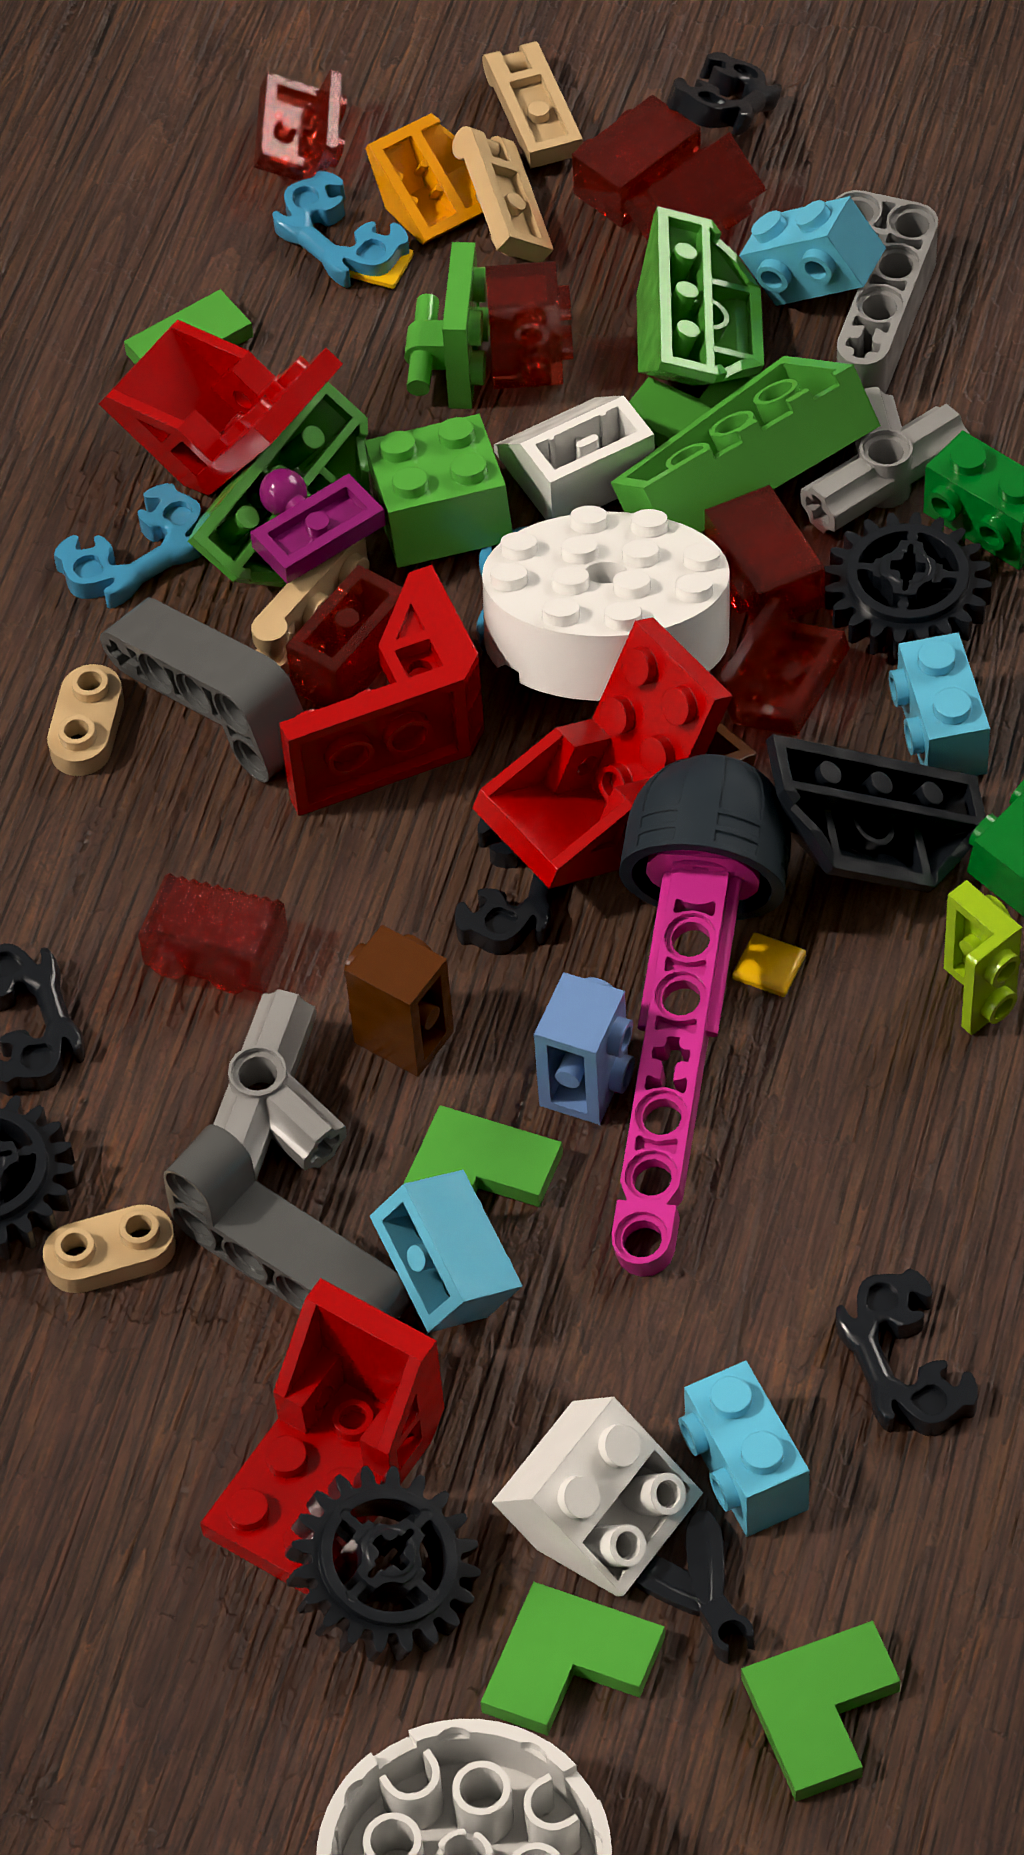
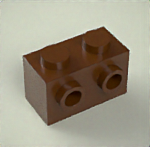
(399, 999)

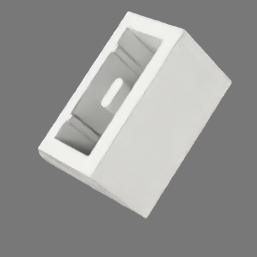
(577, 454)
(598, 1494)

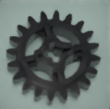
(870, 576)
(33, 1155)
(362, 1544)

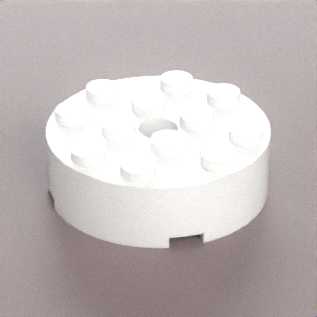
(576, 583)
(465, 1793)

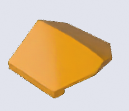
(423, 179)

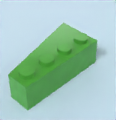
(752, 439)

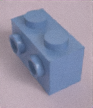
(583, 1048)

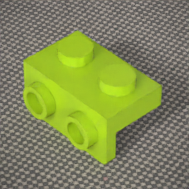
(982, 955)

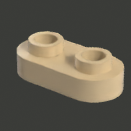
(88, 713)
(110, 1250)

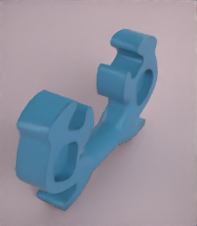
(321, 201)
(94, 571)

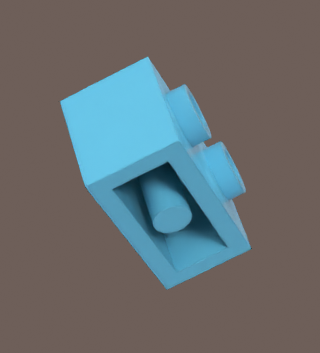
(812, 250)
(941, 705)
(454, 1252)
(745, 1448)

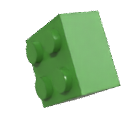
(439, 490)

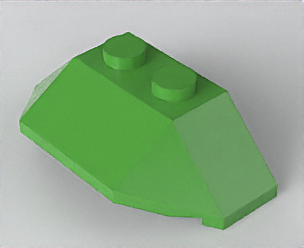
(696, 305)
(320, 446)

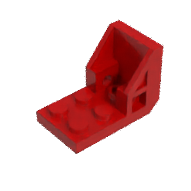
(210, 404)
(401, 729)
(573, 791)
(345, 1399)

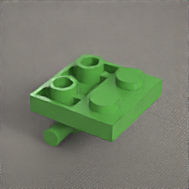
(455, 340)

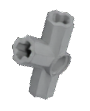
(882, 464)
(285, 1108)

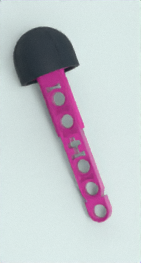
(706, 852)

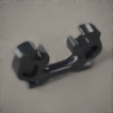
(726, 78)
(498, 925)
(35, 1062)
(929, 1404)

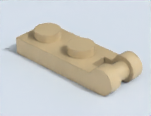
(533, 104)
(504, 194)
(300, 600)

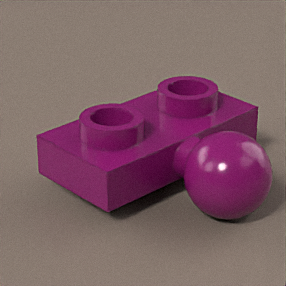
(311, 527)

